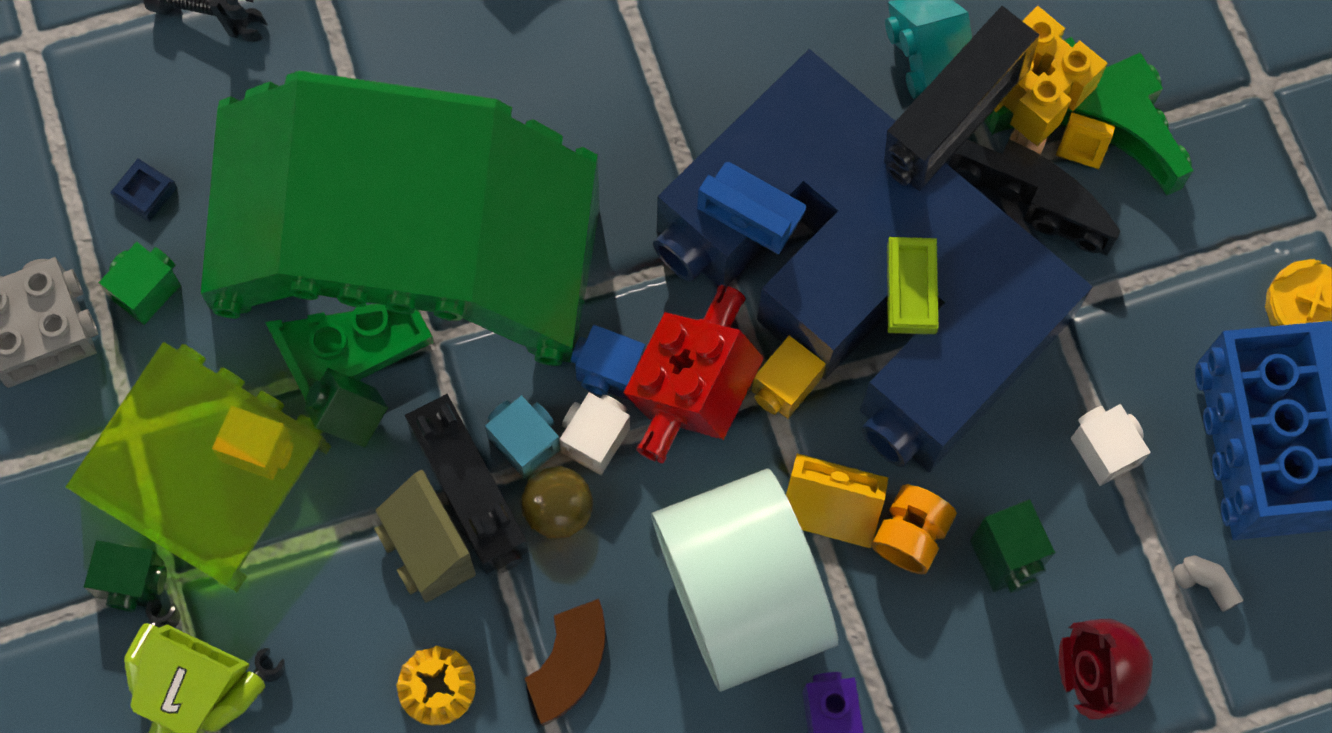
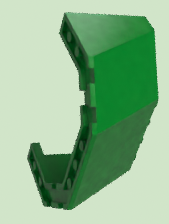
(400, 207)

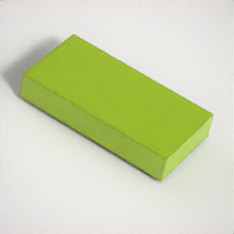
(912, 285)

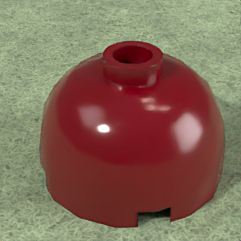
(1105, 667)

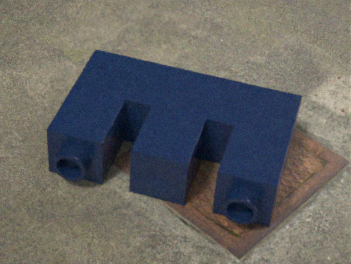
(996, 283)

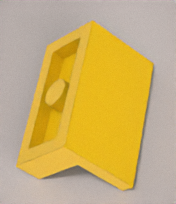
(836, 500)

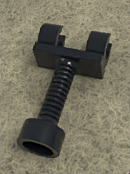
(229, 13)

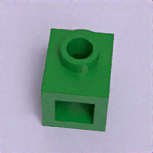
(140, 281)

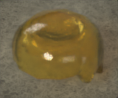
(557, 502)

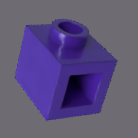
(832, 704)

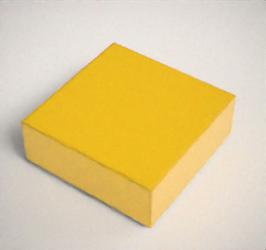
(1085, 140)

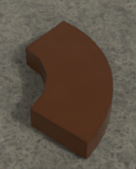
(572, 663)

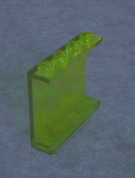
(197, 462)

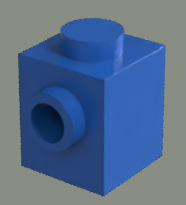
(606, 361)

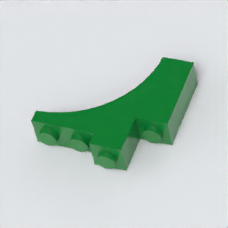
(1127, 101)

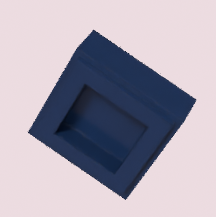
(143, 190)

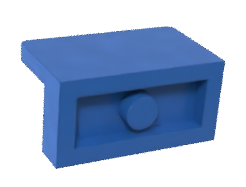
(750, 206)

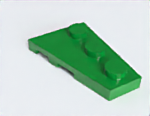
(348, 342)

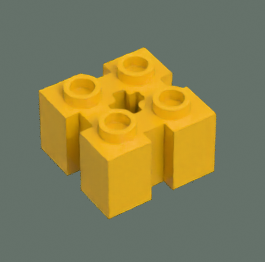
(1056, 81)

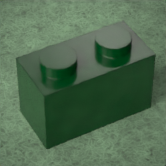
(1012, 547)

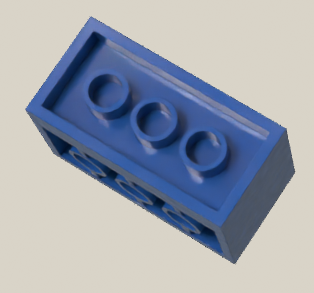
(1271, 427)

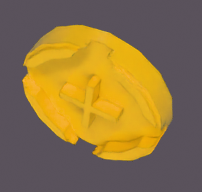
(1300, 294)

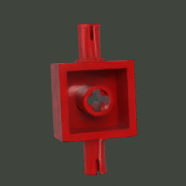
(693, 375)

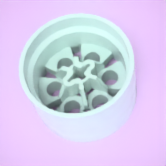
(745, 579)

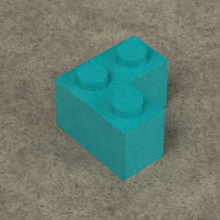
(927, 34)

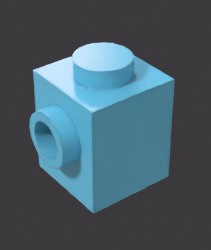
(523, 434)

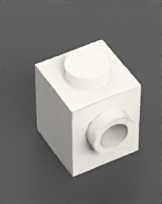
(594, 431)
(1110, 442)

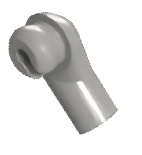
(1209, 575)

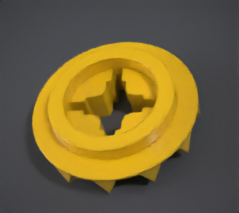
(441, 707)

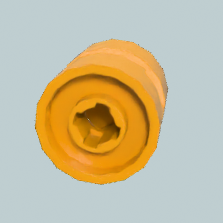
(916, 524)

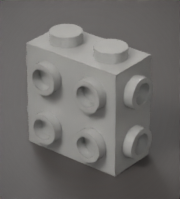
(42, 322)

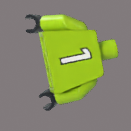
(186, 681)

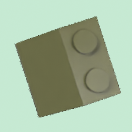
(424, 539)

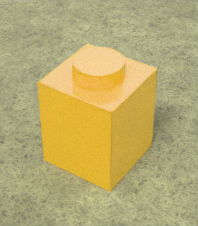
(787, 378)

